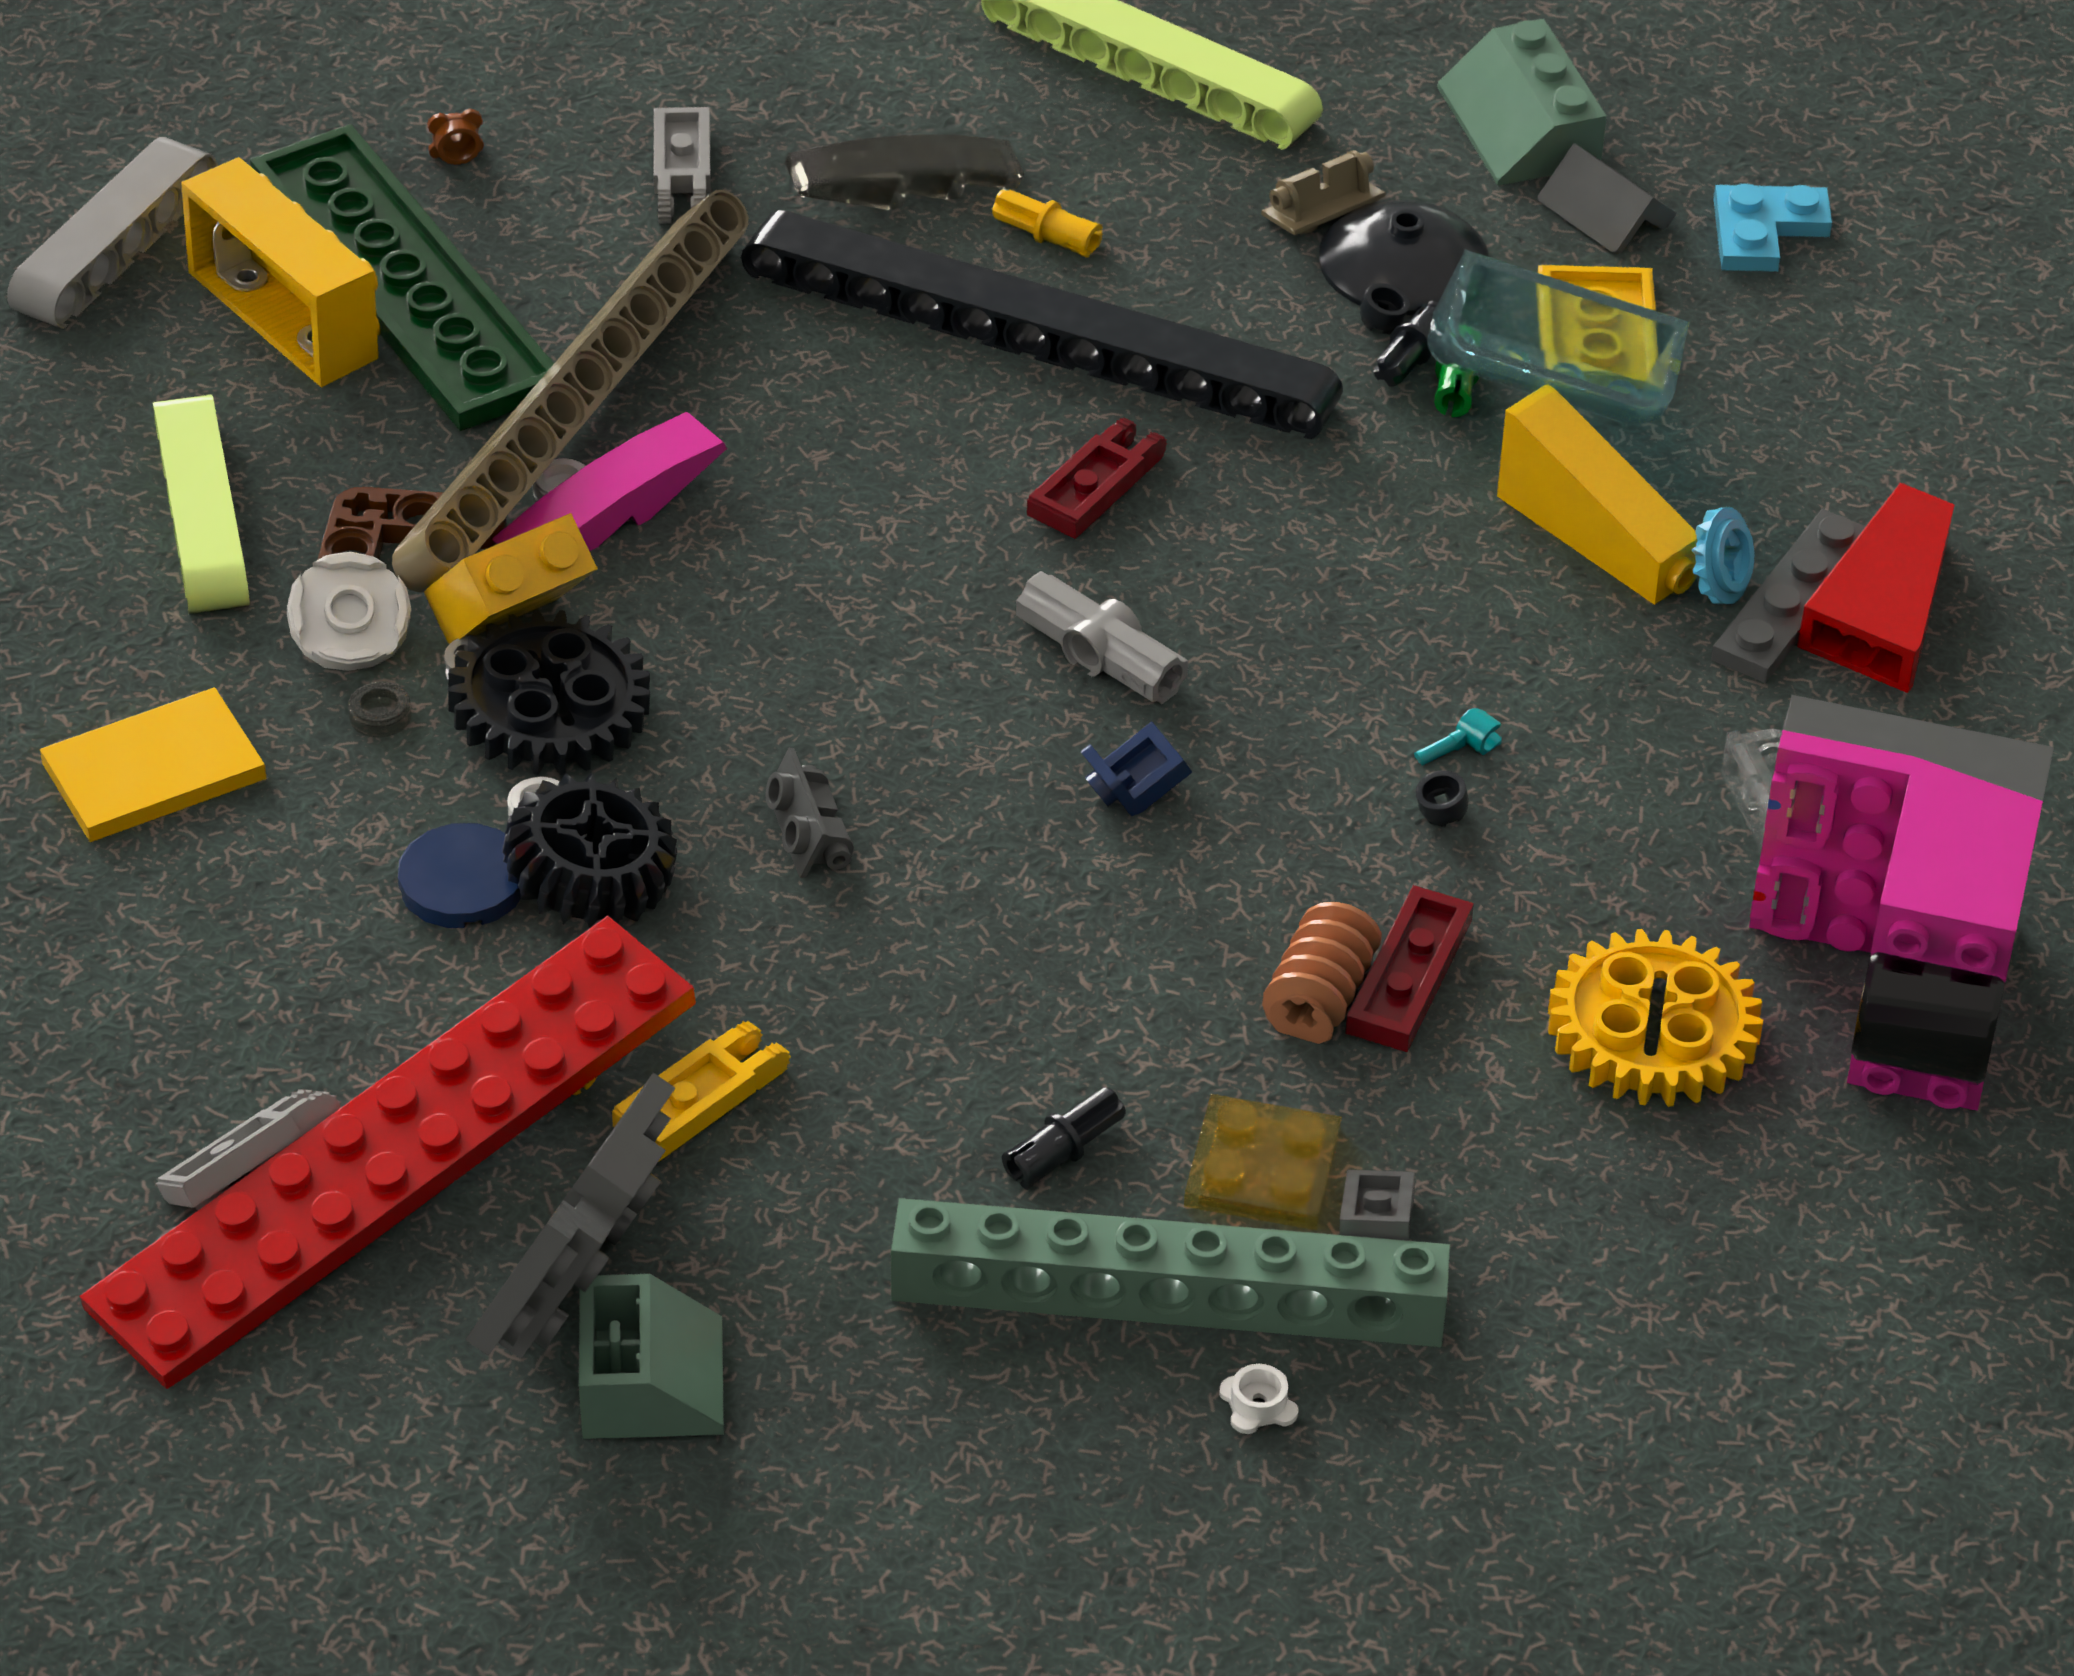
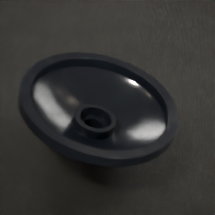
(1396, 245)

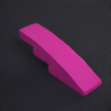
(626, 481)

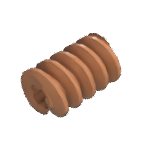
(1321, 971)

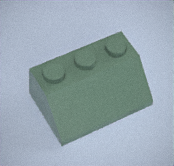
(1523, 102)

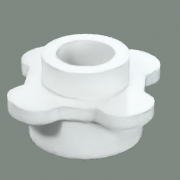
(1258, 1382)

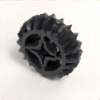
(589, 850)

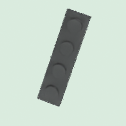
(1773, 616)

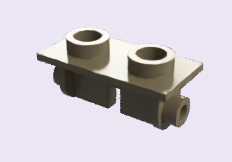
(1304, 203)

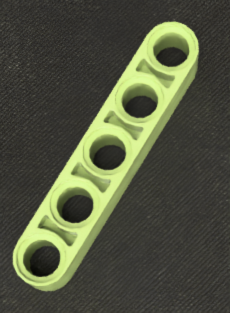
(201, 504)

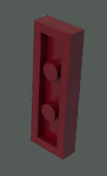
(1409, 968)

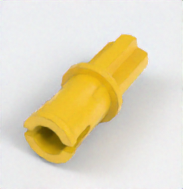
(1048, 222)

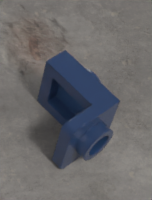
(1137, 770)

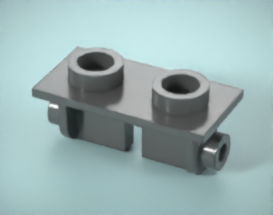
(807, 816)

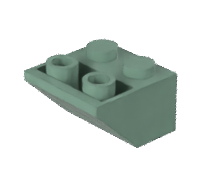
(648, 1361)

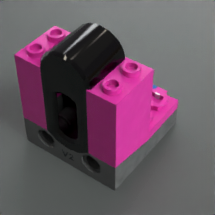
(1910, 851)

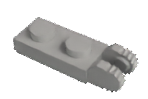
(681, 156)
(244, 1148)

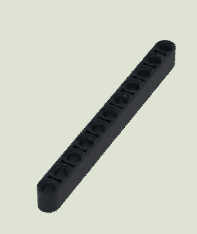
(1044, 322)

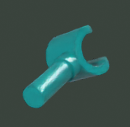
(1473, 728)

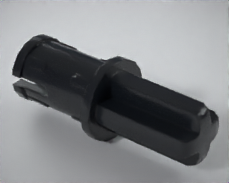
(1406, 347)
(1063, 1137)

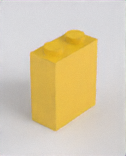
(510, 578)

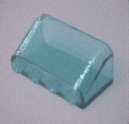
(1553, 333)

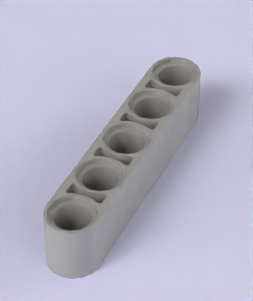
(106, 233)

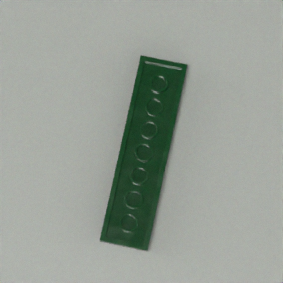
(428, 295)

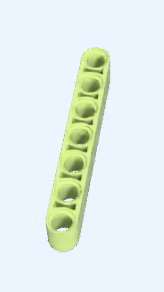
(1169, 63)

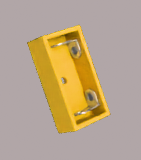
(302, 274)

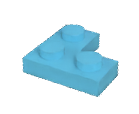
(1754, 217)

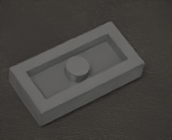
(1378, 1204)

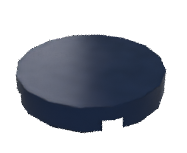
(457, 876)

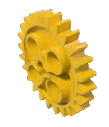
(1705, 1026)

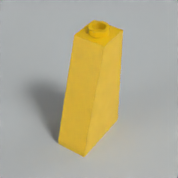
(1591, 497)

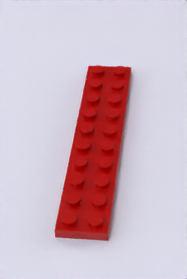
(386, 1152)

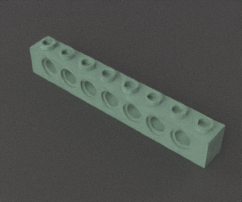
(1170, 1272)

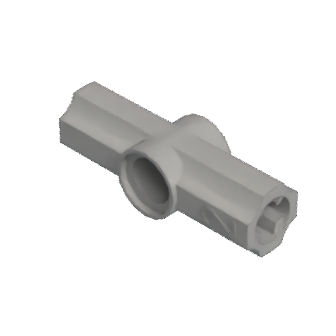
(1102, 637)

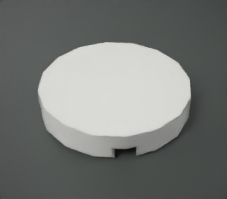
(348, 611)

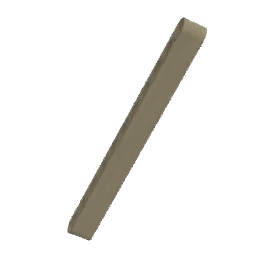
(570, 391)

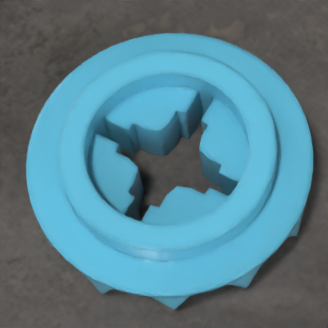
(1723, 555)

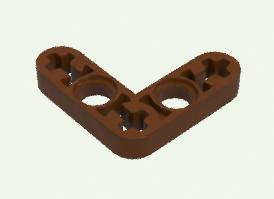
(370, 531)

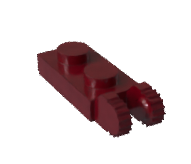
(1094, 478)

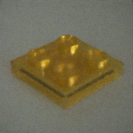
(1263, 1161)

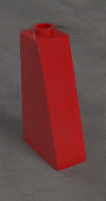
(1882, 591)

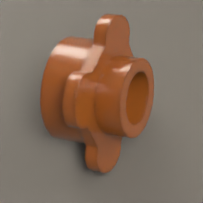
(460, 147)

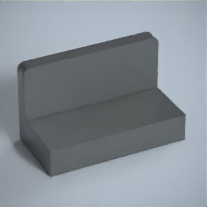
(1601, 200)

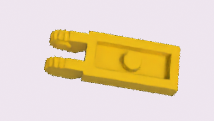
(713, 1082)

